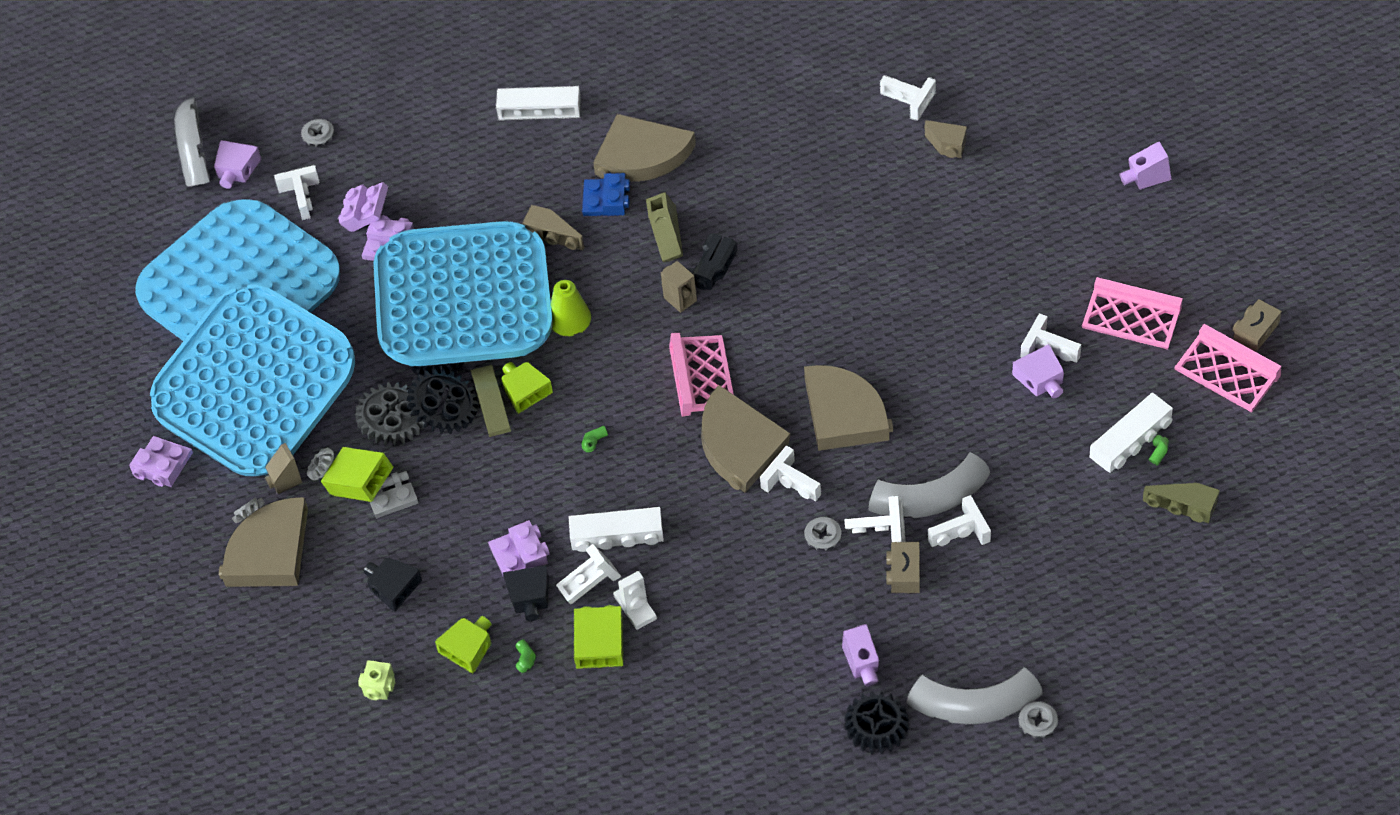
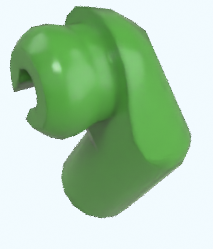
(591, 438)
(1161, 444)
(527, 656)

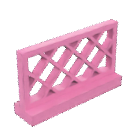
(1141, 299)
(1234, 351)
(683, 370)

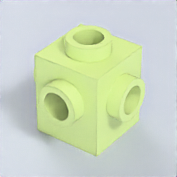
(377, 680)

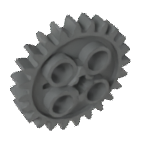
(386, 415)

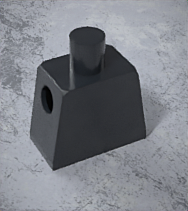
(392, 581)
(528, 590)

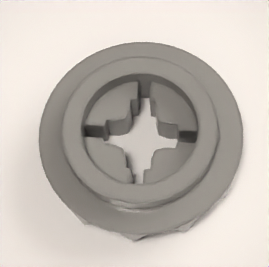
(316, 126)
(320, 464)
(247, 509)
(818, 526)
(1031, 712)

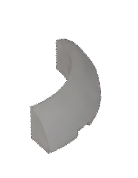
(189, 143)
(933, 496)
(974, 705)

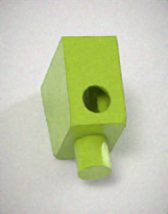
(524, 385)
(465, 643)

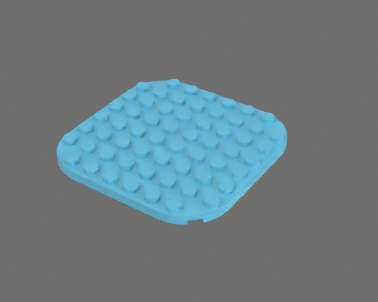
(229, 250)
(462, 294)
(252, 378)

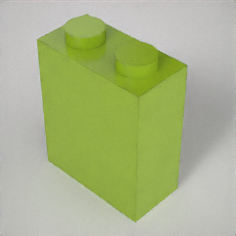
(357, 474)
(598, 637)

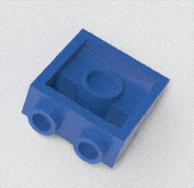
(606, 195)

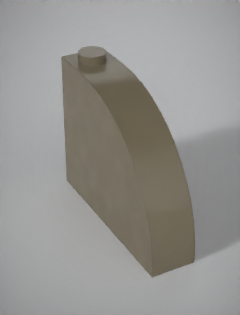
(642, 149)
(844, 408)
(739, 439)
(267, 546)

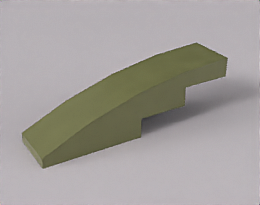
(490, 401)

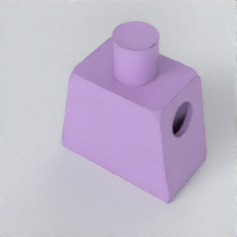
(235, 162)
(1148, 167)
(1040, 372)
(861, 654)

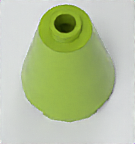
(568, 310)

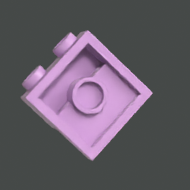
(362, 206)
(380, 232)
(160, 461)
(519, 548)

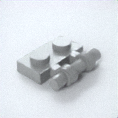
(396, 498)

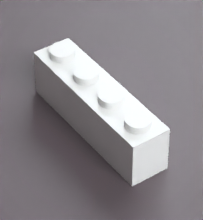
(538, 103)
(1131, 433)
(616, 529)

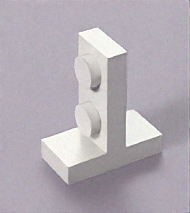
(917, 97)
(299, 180)
(1038, 338)
(789, 477)
(882, 523)
(961, 526)
(587, 575)
(633, 600)

